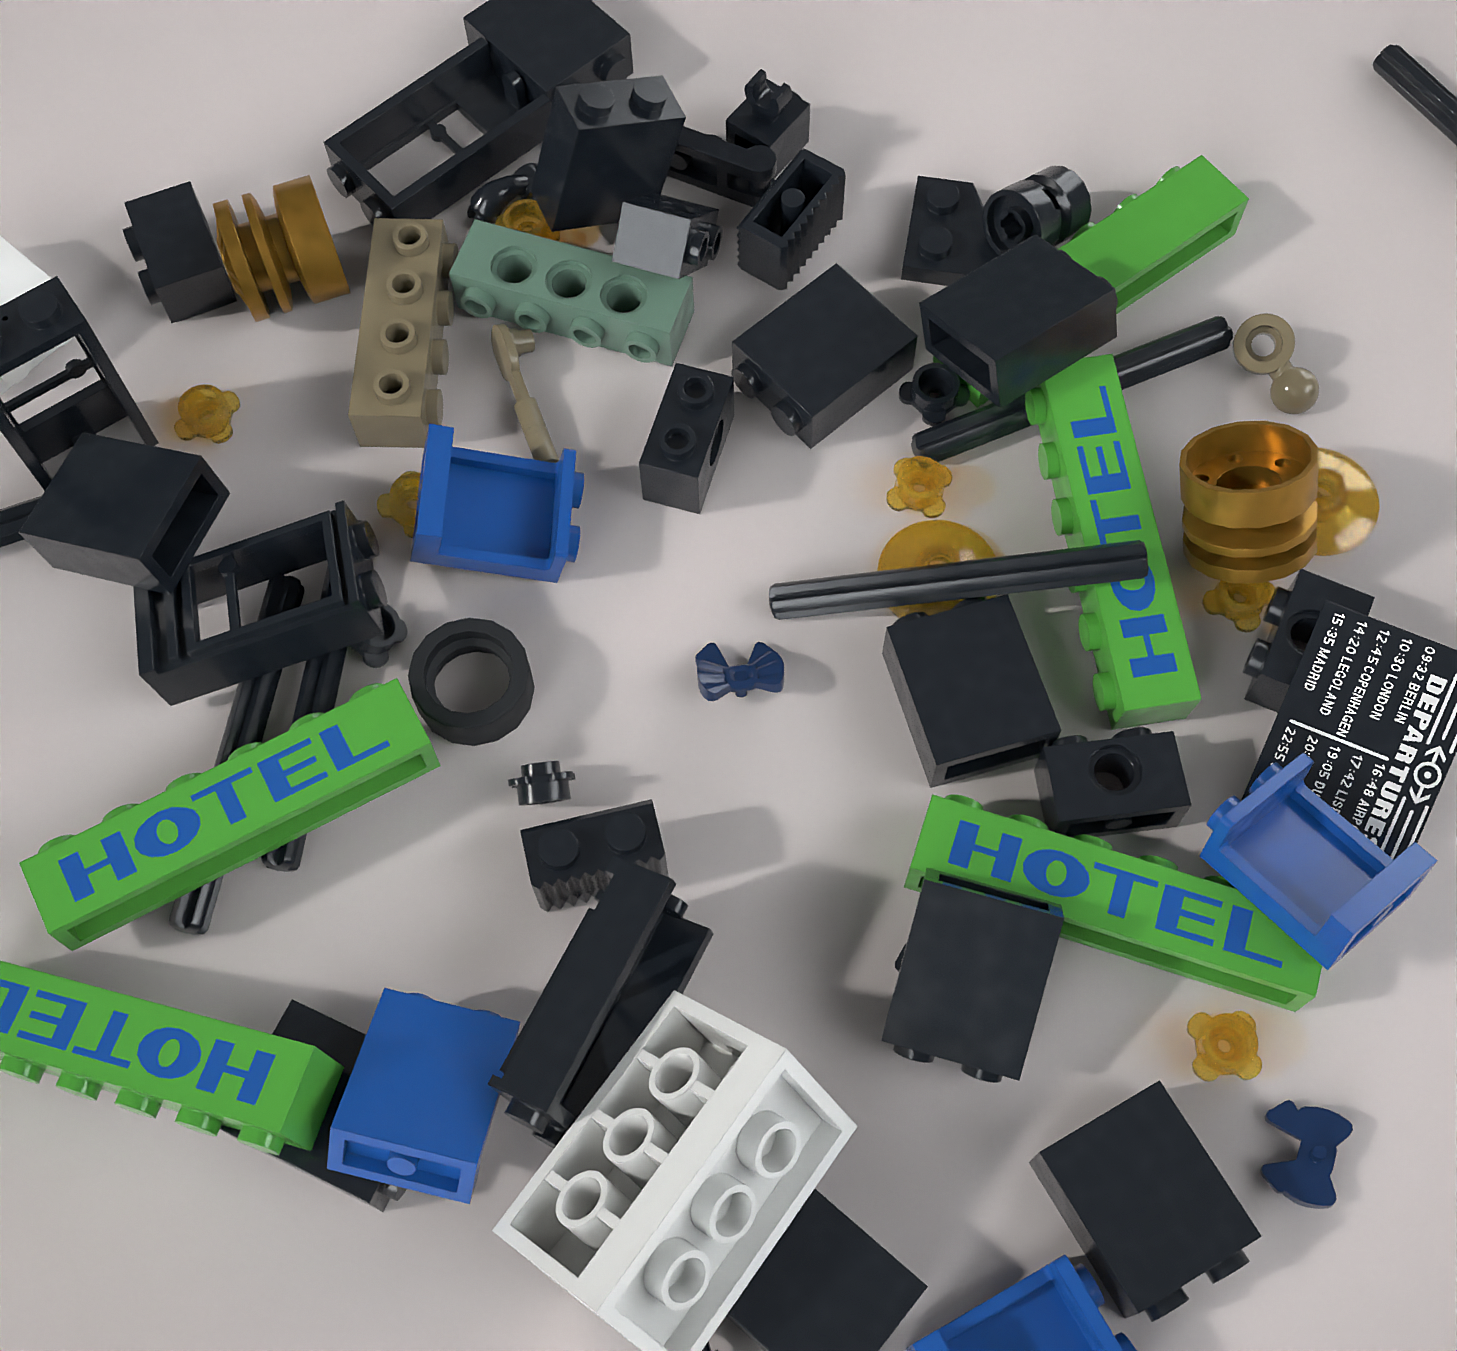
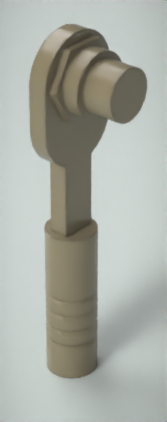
(507, 348)

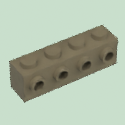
(402, 333)

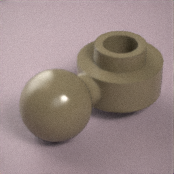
(1293, 388)

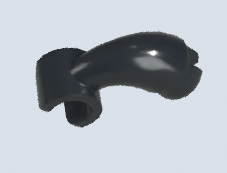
(495, 195)

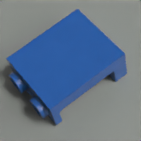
(495, 510)
(1309, 863)
(421, 1096)
(1039, 1313)

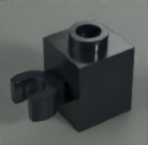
(770, 118)

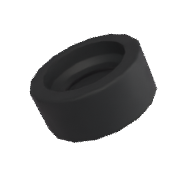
(461, 638)

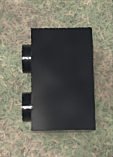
(178, 252)

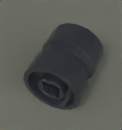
(1044, 204)

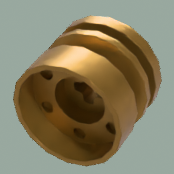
(280, 248)
(1249, 501)

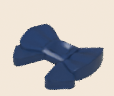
(717, 678)
(1308, 1177)

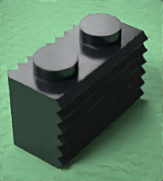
(791, 219)
(571, 855)

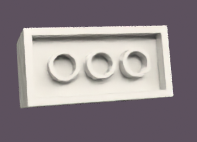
(678, 1177)

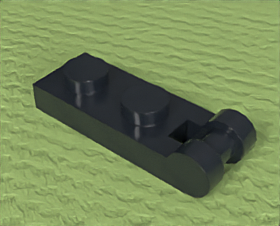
(723, 166)

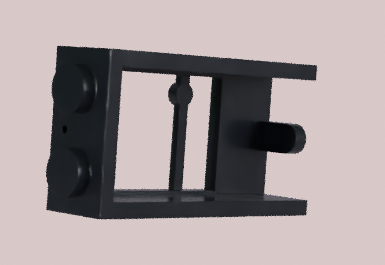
(461, 84)
(32, 327)
(168, 627)
(600, 998)

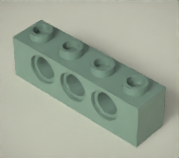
(529, 284)

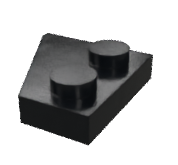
(945, 232)

